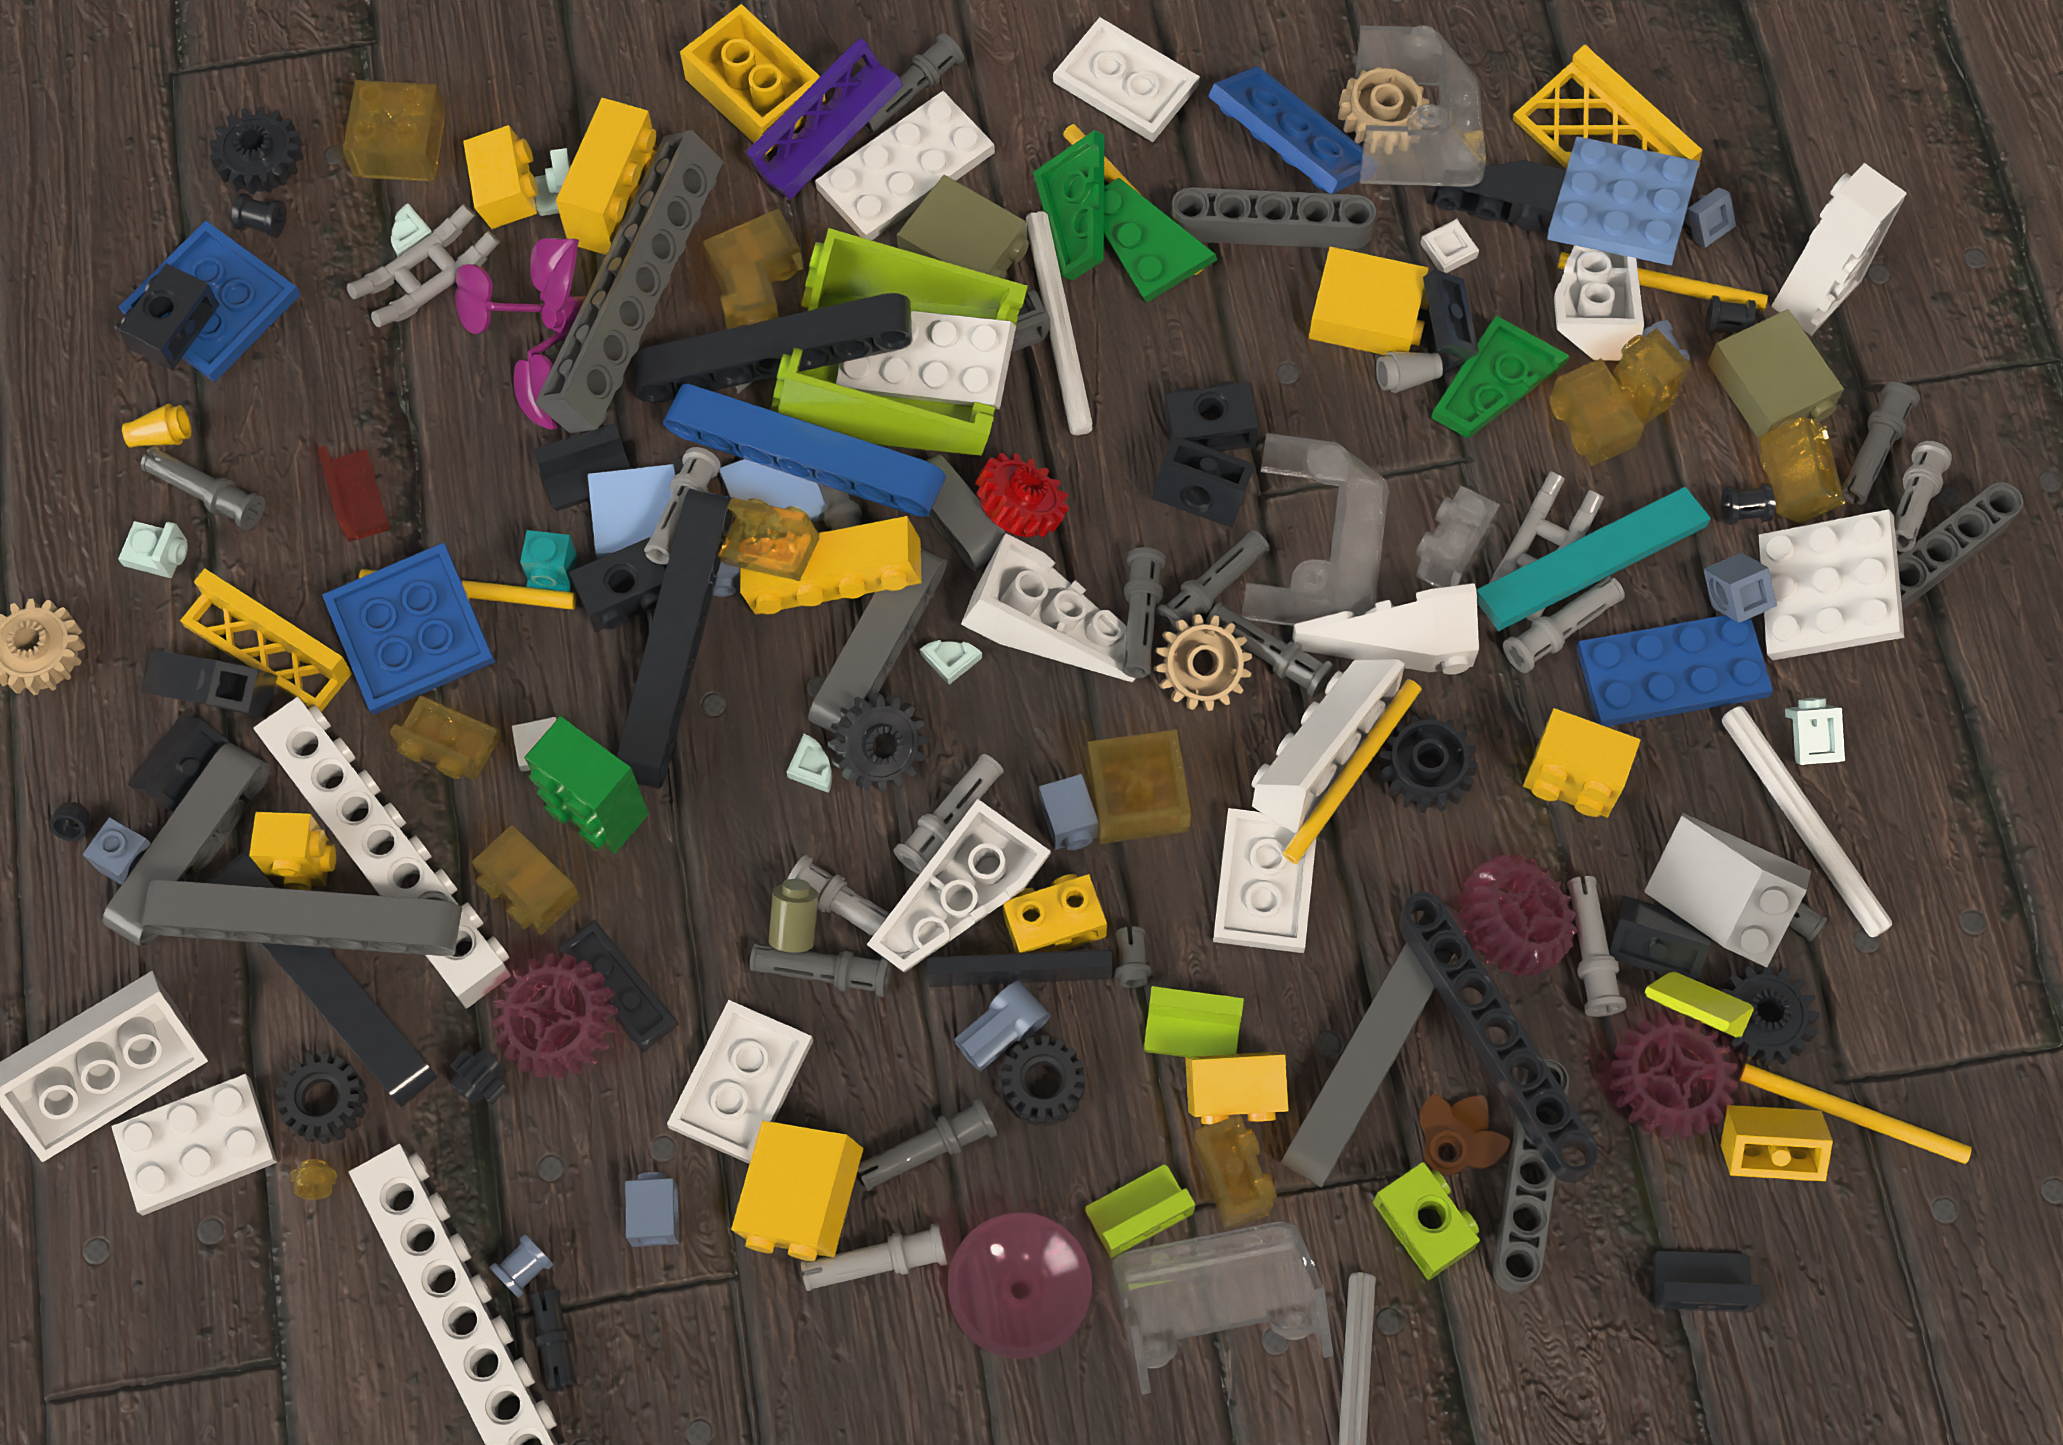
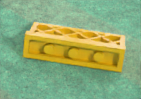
(1610, 93)

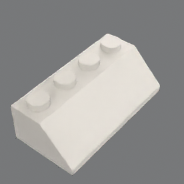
(1326, 741)
(97, 1066)

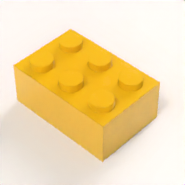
(747, 73)
(606, 174)

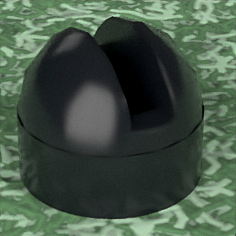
(63, 821)

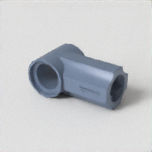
(1011, 1018)

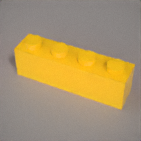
(842, 566)

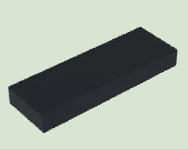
(638, 1007)

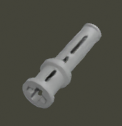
(692, 476)
(1920, 483)
(1549, 633)
(932, 830)
(837, 897)
(1597, 967)
(897, 1254)

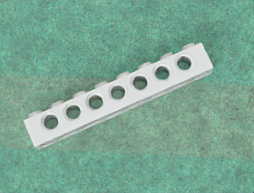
(286, 736)
(379, 1184)

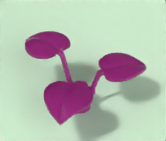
(552, 274)

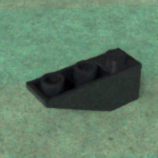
(1509, 192)
(210, 683)

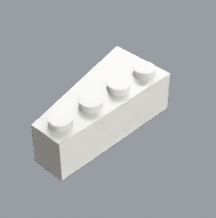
(1840, 247)

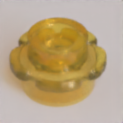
(313, 1180)

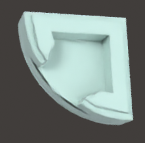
(408, 230)
(950, 658)
(811, 765)

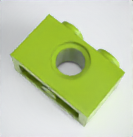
(1429, 1248)

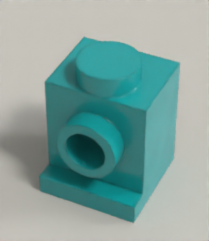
(548, 560)

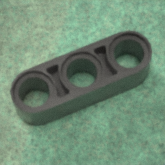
(962, 519)

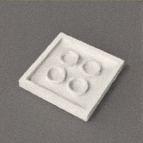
(1832, 585)

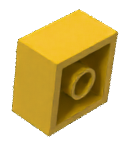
(1581, 764)

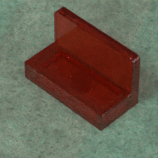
(354, 494)

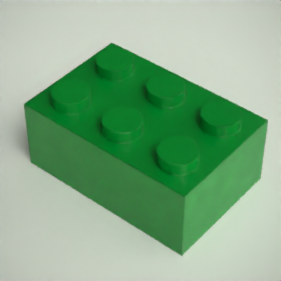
(586, 786)

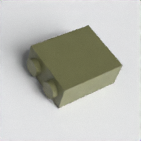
(965, 230)
(1775, 374)

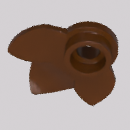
(1463, 1130)

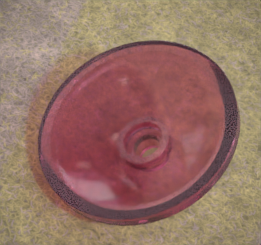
(1012, 1252)

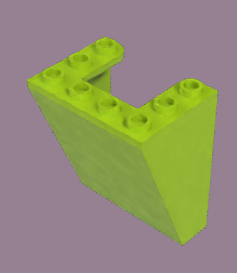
(859, 268)

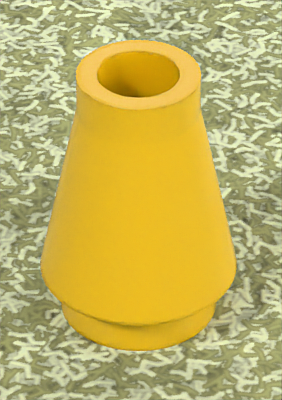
(160, 427)

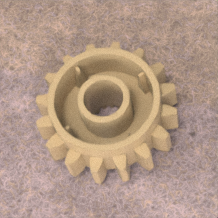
(1379, 99)
(52, 658)
(1226, 658)

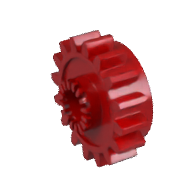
(1021, 496)

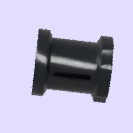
(259, 215)
(1729, 315)
(1748, 503)

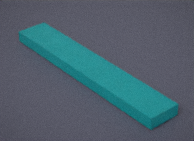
(1591, 558)

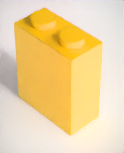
(1369, 303)
(797, 1190)

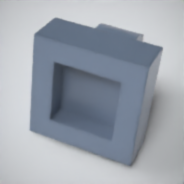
(1710, 217)

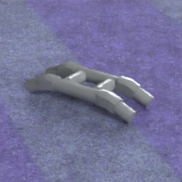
(432, 247)
(1536, 524)

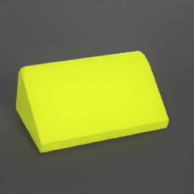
(1701, 1003)

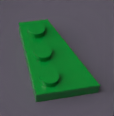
(1074, 200)
(1149, 242)
(1497, 377)

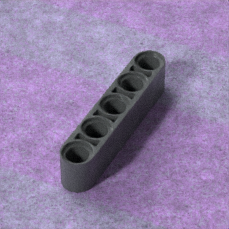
(1290, 208)
(1952, 545)
(876, 644)
(189, 836)
(1526, 1197)

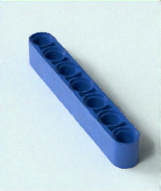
(805, 450)

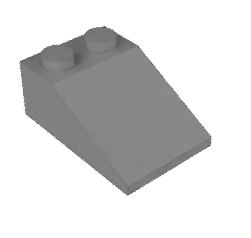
(1728, 888)

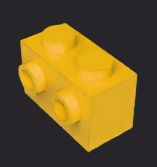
(501, 176)
(292, 850)
(1055, 916)
(1236, 1085)
(1776, 1143)

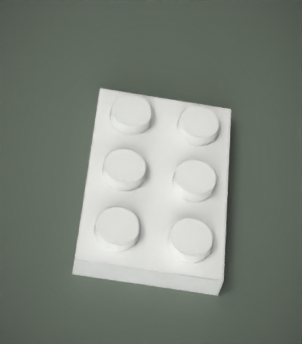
(1126, 79)
(1260, 891)
(739, 1081)
(194, 1144)

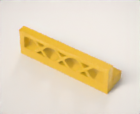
(271, 627)

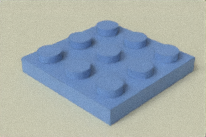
(1623, 200)

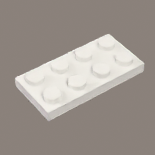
(903, 165)
(946, 363)

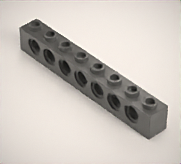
(630, 283)

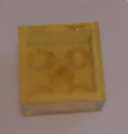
(394, 130)
(1138, 786)

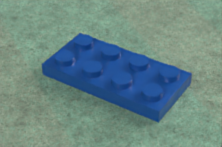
(1290, 128)
(1673, 669)

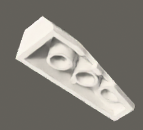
(1599, 302)
(1040, 612)
(1426, 635)
(966, 879)

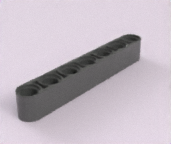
(301, 918)
(1364, 1063)

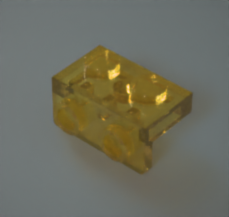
(769, 539)
(446, 738)

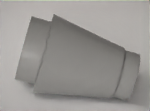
(1407, 369)

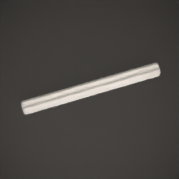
(1060, 325)
(1807, 822)

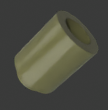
(793, 916)

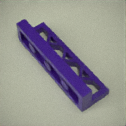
(826, 126)

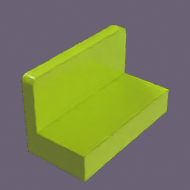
(1192, 1023)
(1139, 1210)

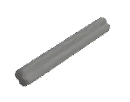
(1357, 1359)

